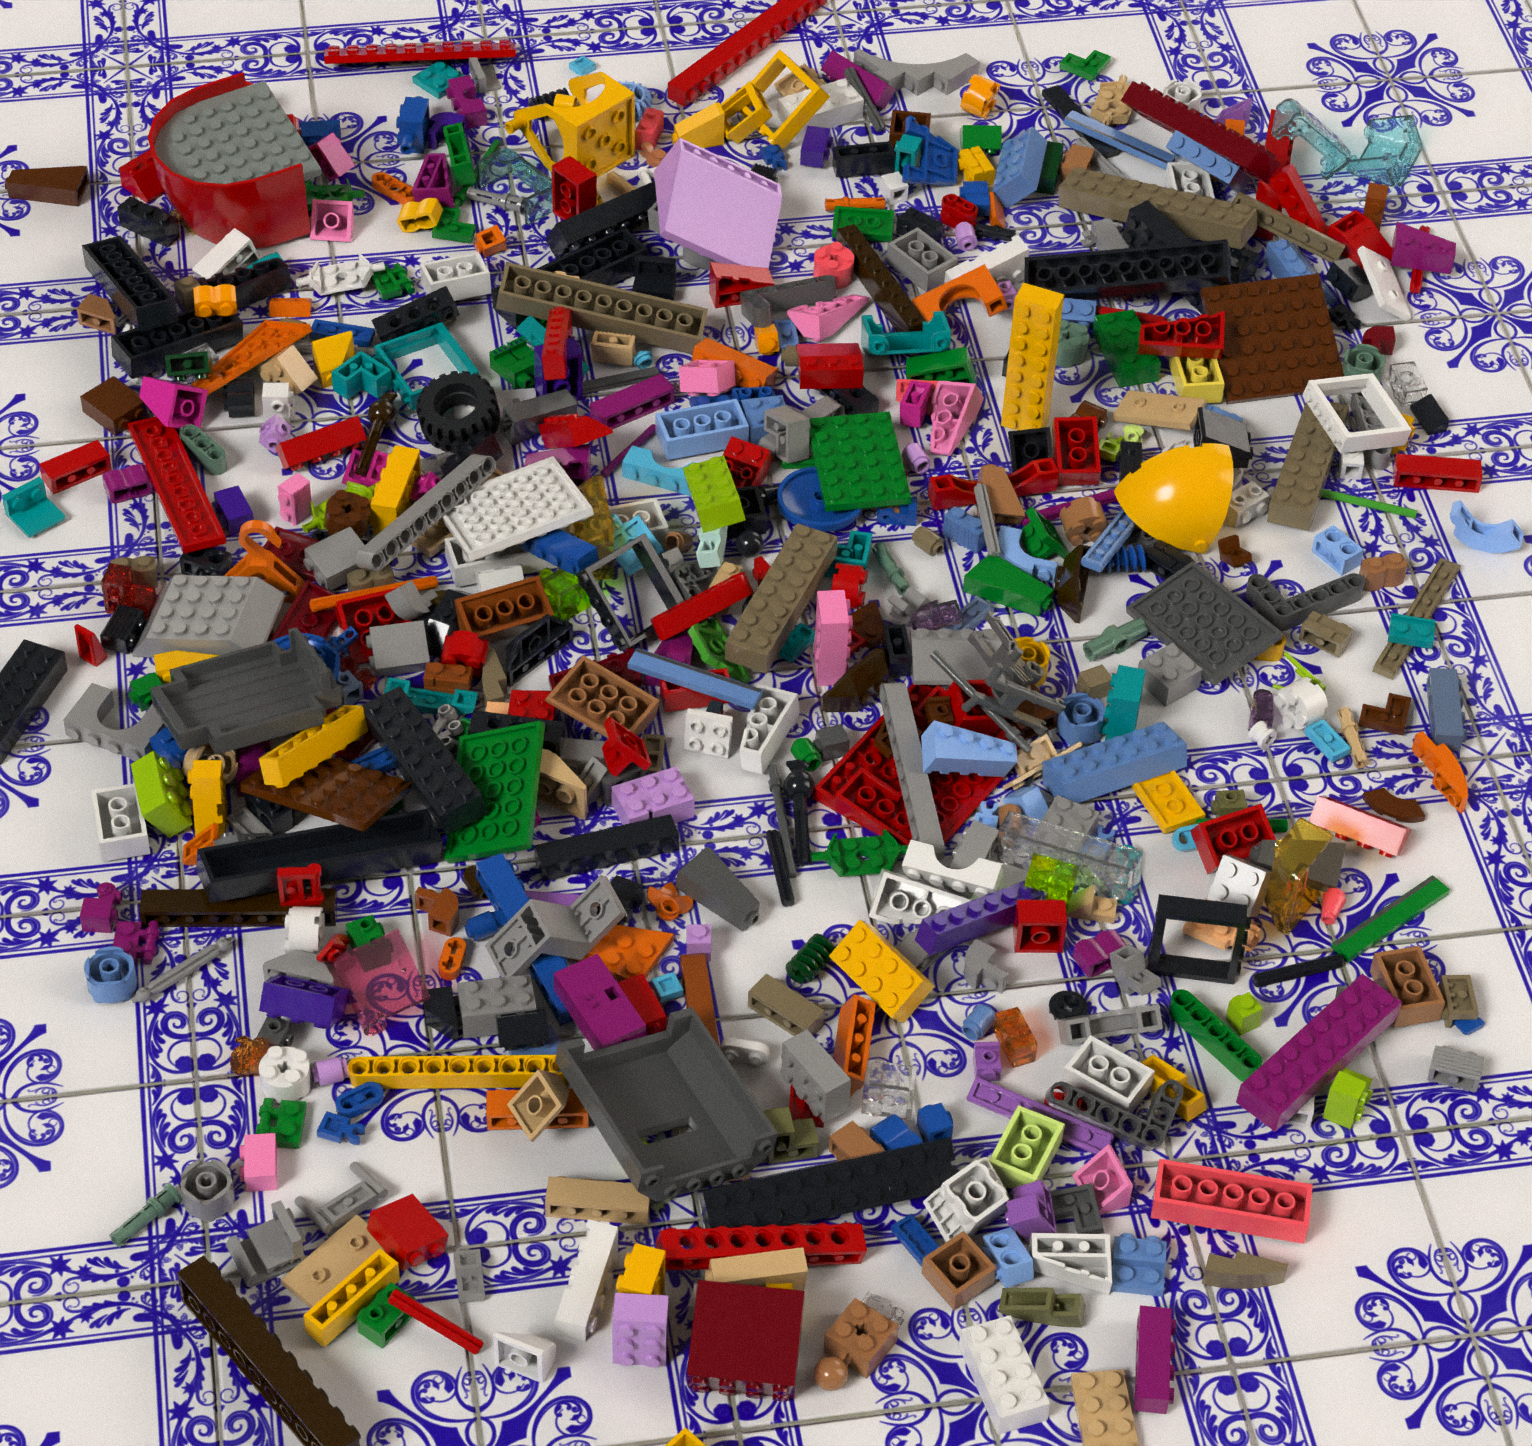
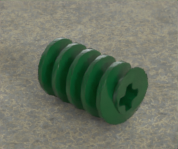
(810, 959)

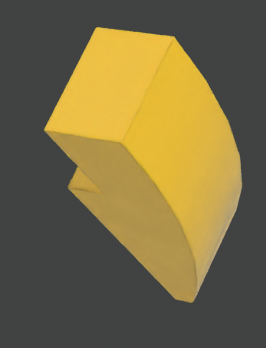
(1192, 1101)

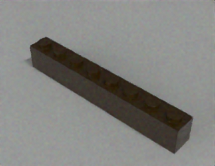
(880, 282)
(193, 909)

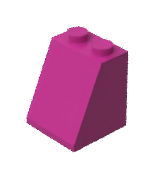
(174, 402)

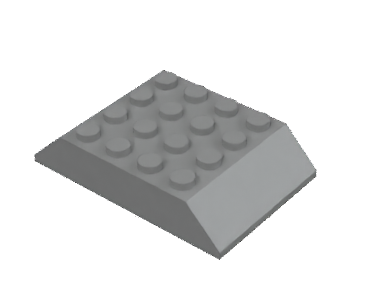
(209, 615)

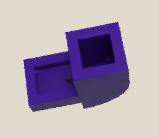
(435, 132)

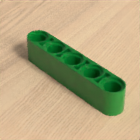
(1213, 1034)

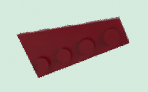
(615, 663)

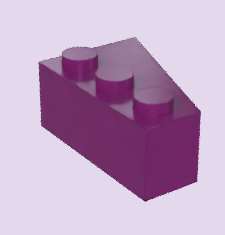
(434, 181)
(1421, 250)
(573, 460)

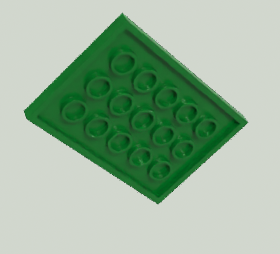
(858, 461)
(507, 774)

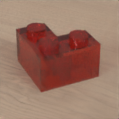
(120, 589)

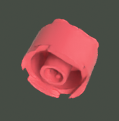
(834, 261)

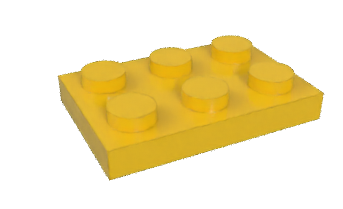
(1168, 801)

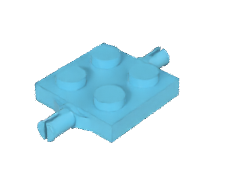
(626, 532)

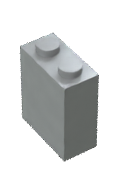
(333, 558)
(398, 648)

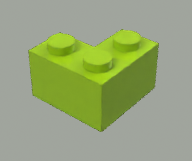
(1347, 1098)

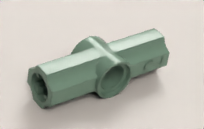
(1115, 639)

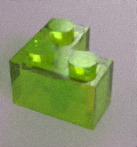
(1052, 876)

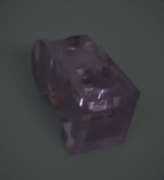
(1261, 708)

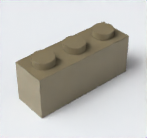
(785, 1007)

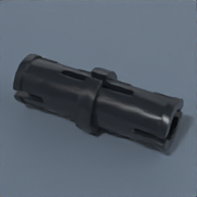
(994, 232)

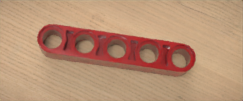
(701, 606)

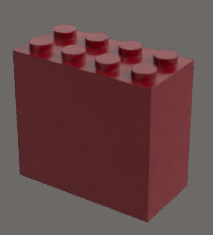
(745, 1340)

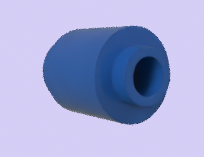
(483, 925)

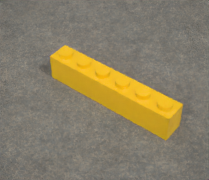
(313, 746)

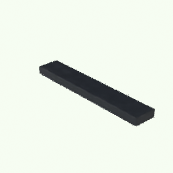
(1064, 105)

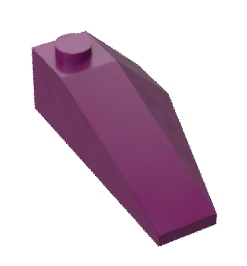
(676, 648)

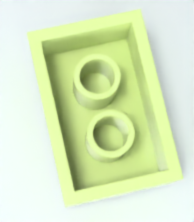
(1026, 1147)

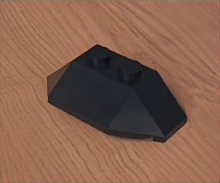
(441, 619)
(536, 646)

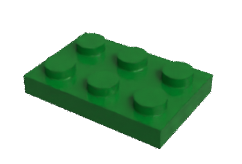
(872, 223)

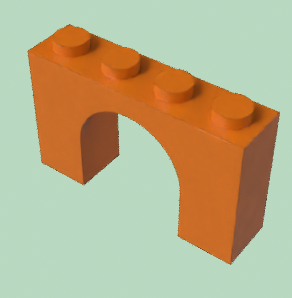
(973, 284)

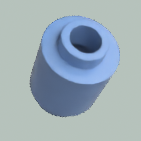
(978, 1022)

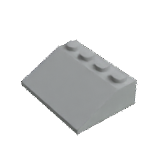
(955, 649)

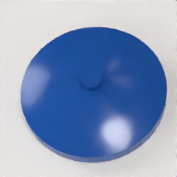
(802, 503)

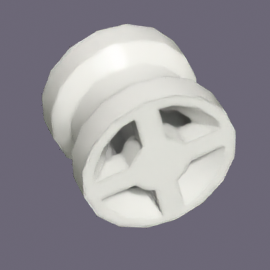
(1262, 735)

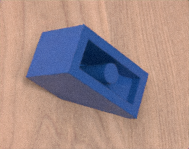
(315, 130)

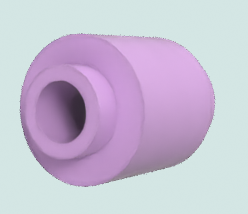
(965, 236)
(916, 458)
(329, 1071)

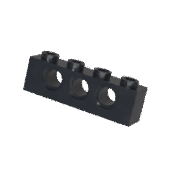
(416, 315)
(854, 399)
(485, 721)

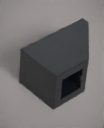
(441, 1012)

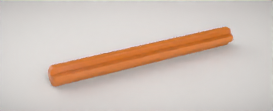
(329, 602)

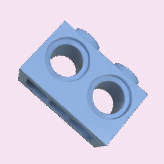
(1337, 550)
(1009, 1256)

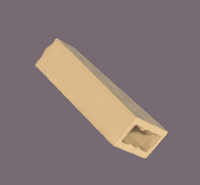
(761, 1268)

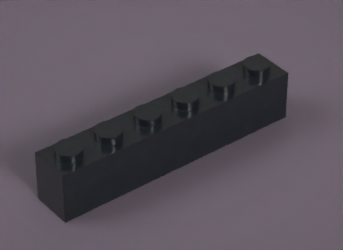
(606, 847)

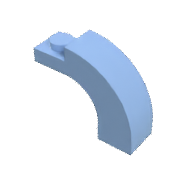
(1483, 536)
(1010, 542)

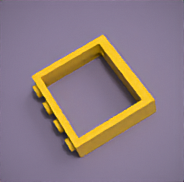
(801, 114)

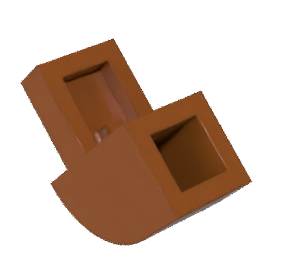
(442, 909)

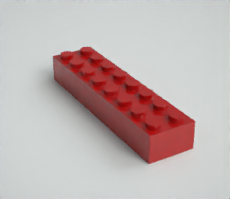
(1282, 149)

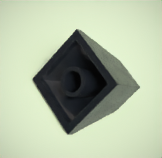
(1029, 446)

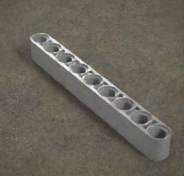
(425, 512)
(909, 766)

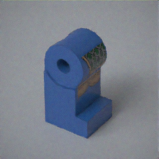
(899, 514)

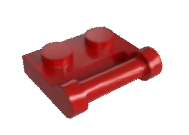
(292, 886)

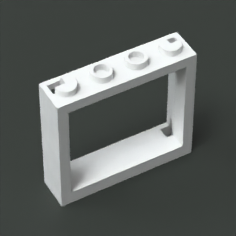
(1396, 428)

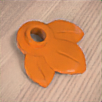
(668, 902)

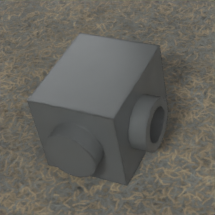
(831, 742)

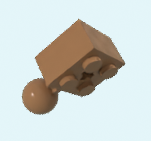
(855, 1340)

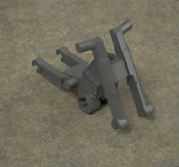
(1010, 679)

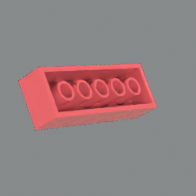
(1232, 1201)

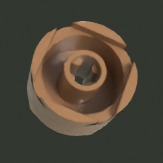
(1083, 520)

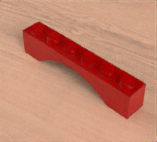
(555, 343)
(1033, 478)

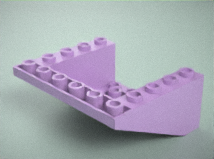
(716, 206)

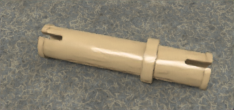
(1350, 730)

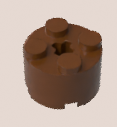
(345, 511)

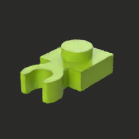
(1109, 448)

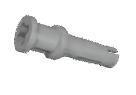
(505, 203)

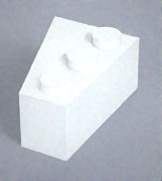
(230, 253)
(1074, 1258)

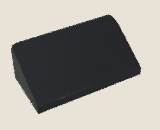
(1430, 415)

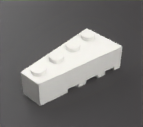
(767, 727)

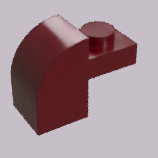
(1380, 337)

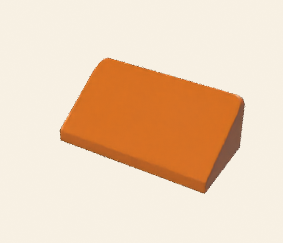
(996, 212)
(290, 307)

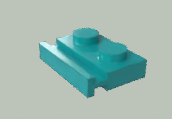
(1411, 631)

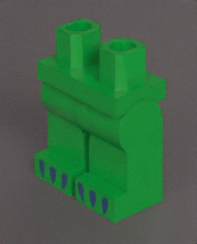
(514, 363)

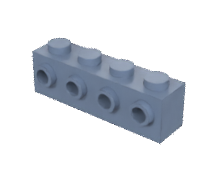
(1445, 708)

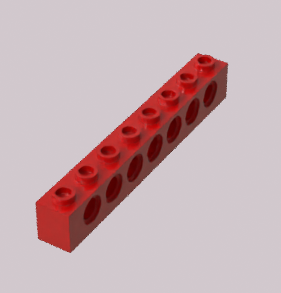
(824, 1251)

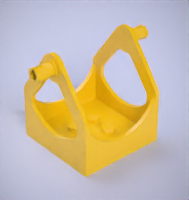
(595, 132)

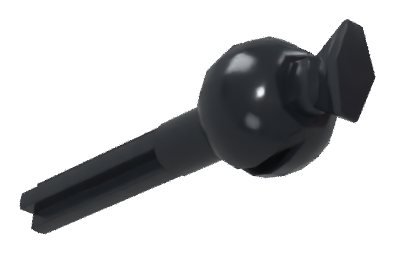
(799, 788)

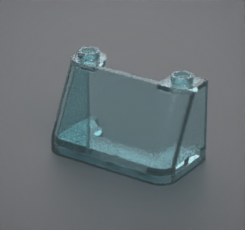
(1295, 120)
(1390, 150)

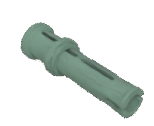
(154, 1208)

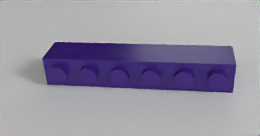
(972, 918)

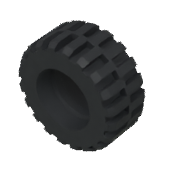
(453, 391)

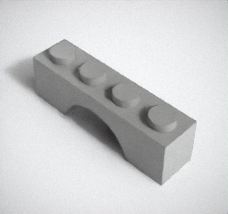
(1110, 1023)

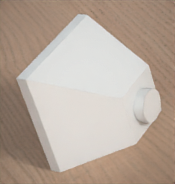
(524, 1354)

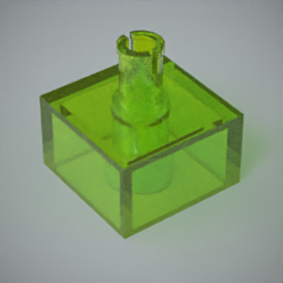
(564, 593)

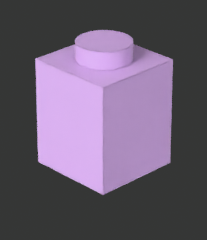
(699, 939)

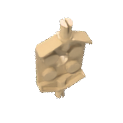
(1108, 97)

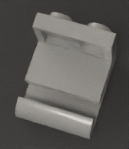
(270, 1249)

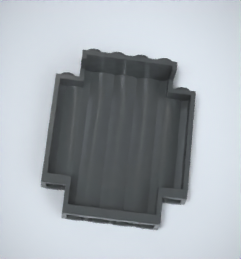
(247, 695)

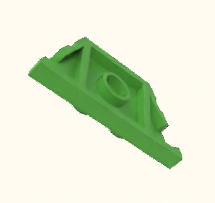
(710, 642)

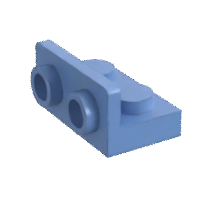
(1079, 311)

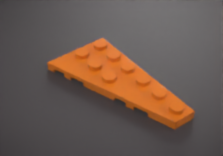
(253, 350)
(631, 950)

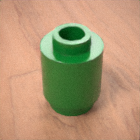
(805, 750)

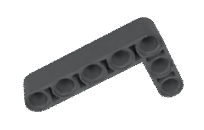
(760, 302)
(1295, 610)
(1118, 1115)

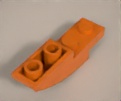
(1447, 771)

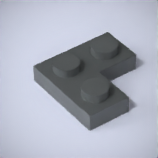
(1080, 1204)

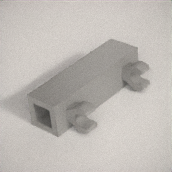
(1104, 236)

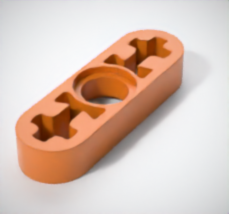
(384, 183)

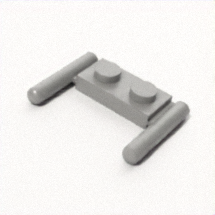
(347, 1204)

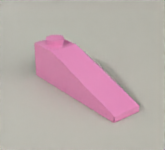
(953, 413)

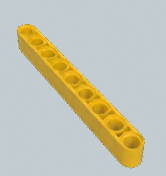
(448, 1067)

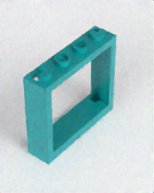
(417, 341)

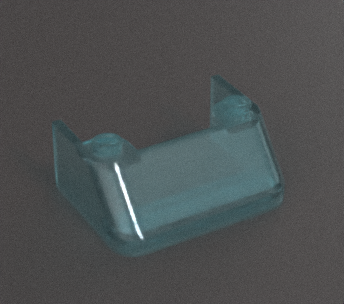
(506, 161)

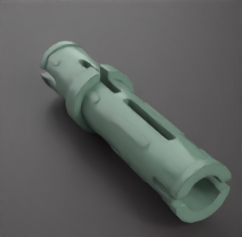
(894, 573)

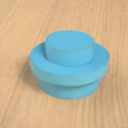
(643, 359)

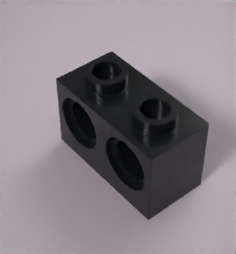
(206, 562)
(273, 815)

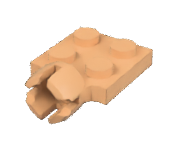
(1220, 936)

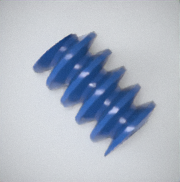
(1127, 558)

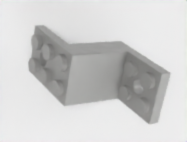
(556, 928)

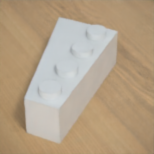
(1003, 263)
(588, 1281)

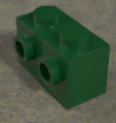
(189, 365)

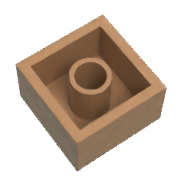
(958, 1270)

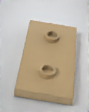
(1158, 410)
(331, 1262)

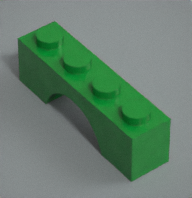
(459, 154)

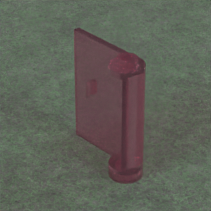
(377, 983)

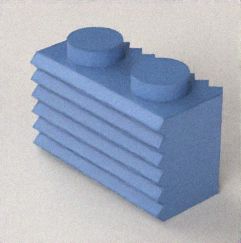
(964, 529)

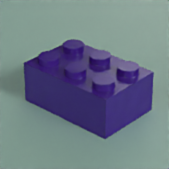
(574, 375)
(303, 1001)

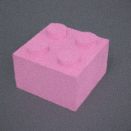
(707, 377)

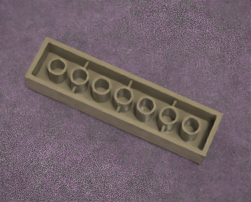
(1304, 472)
(781, 598)

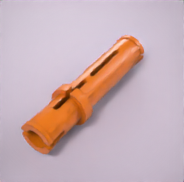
(873, 203)

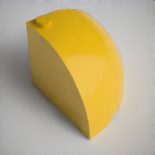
(1180, 495)

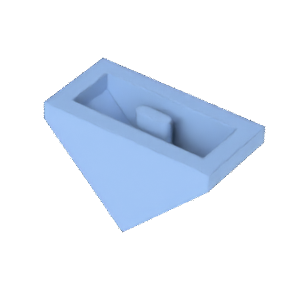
(1029, 800)

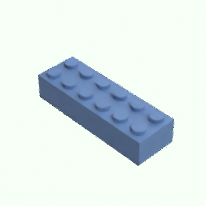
(1115, 763)

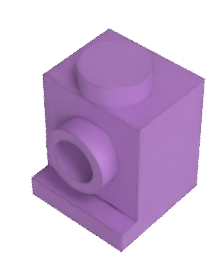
(987, 1061)

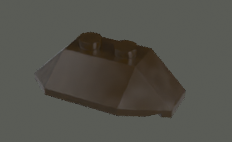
(1072, 583)
(858, 684)

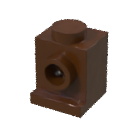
(938, 710)

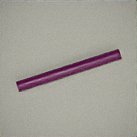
(618, 460)

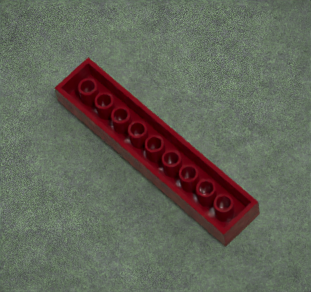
(1214, 136)

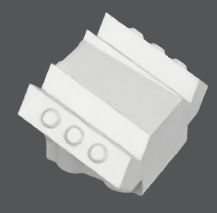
(968, 1200)

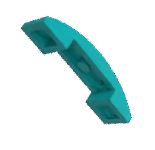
(430, 701)

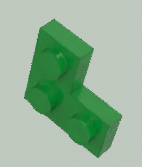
(1085, 68)
(451, 229)

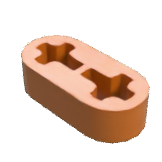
(447, 958)

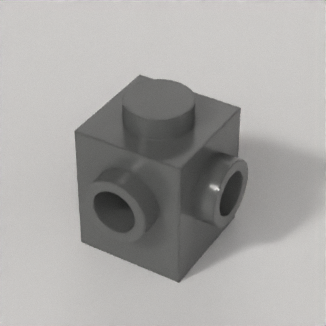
(277, 1032)

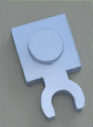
(988, 816)

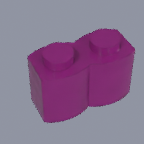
(127, 483)
(1094, 953)

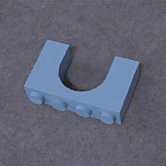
(1217, 166)

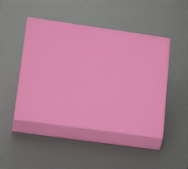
(332, 220)
(1108, 1180)

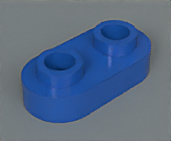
(358, 1099)

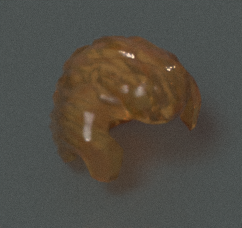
(247, 1056)

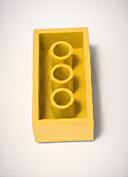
(395, 487)
(881, 971)

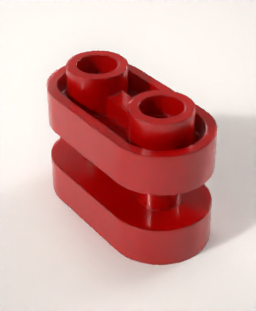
(957, 210)

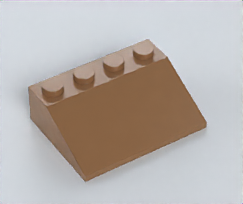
(595, 693)

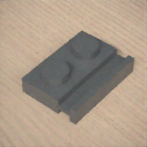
(630, 773)

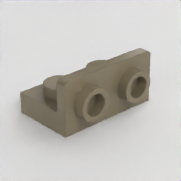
(1458, 998)

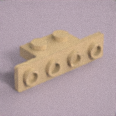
(1031, 763)

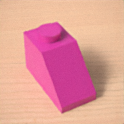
(914, 404)

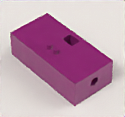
(597, 1003)

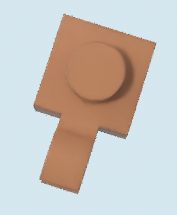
(652, 157)

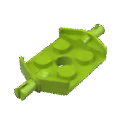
(318, 511)

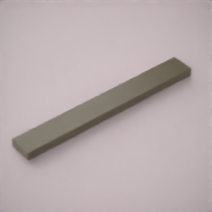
(1422, 607)

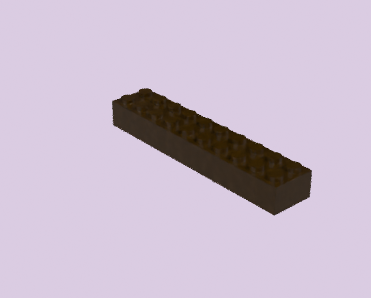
(262, 1358)

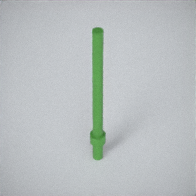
(1369, 503)

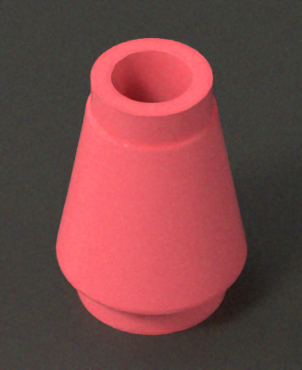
(1332, 904)

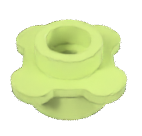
(1132, 429)

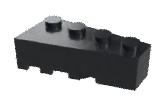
(254, 283)

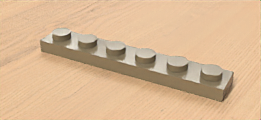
(1293, 230)

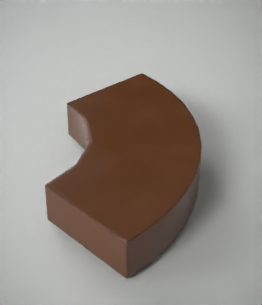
(1385, 803)

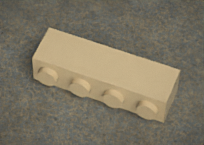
(596, 1201)

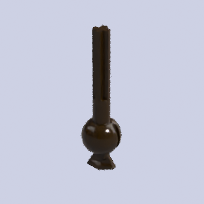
(381, 416)

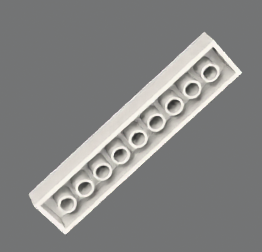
(464, 570)

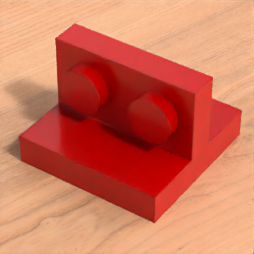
(623, 748)

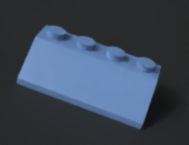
(1288, 261)

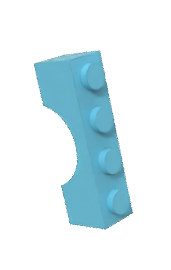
(641, 467)

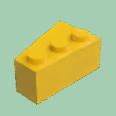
(208, 795)

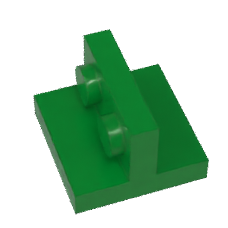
(1042, 537)

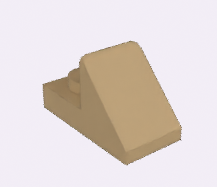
(1090, 907)

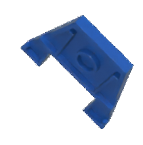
(938, 158)

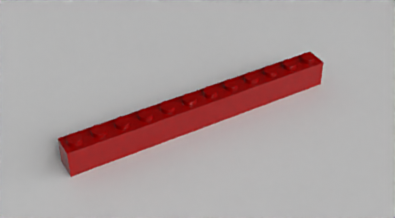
(739, 49)

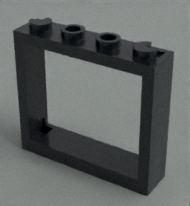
(658, 575)
(1199, 912)

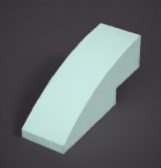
(711, 547)

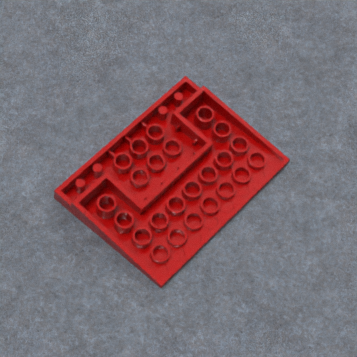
(868, 788)

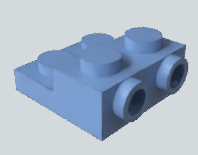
(1138, 1265)

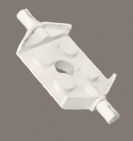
(326, 279)

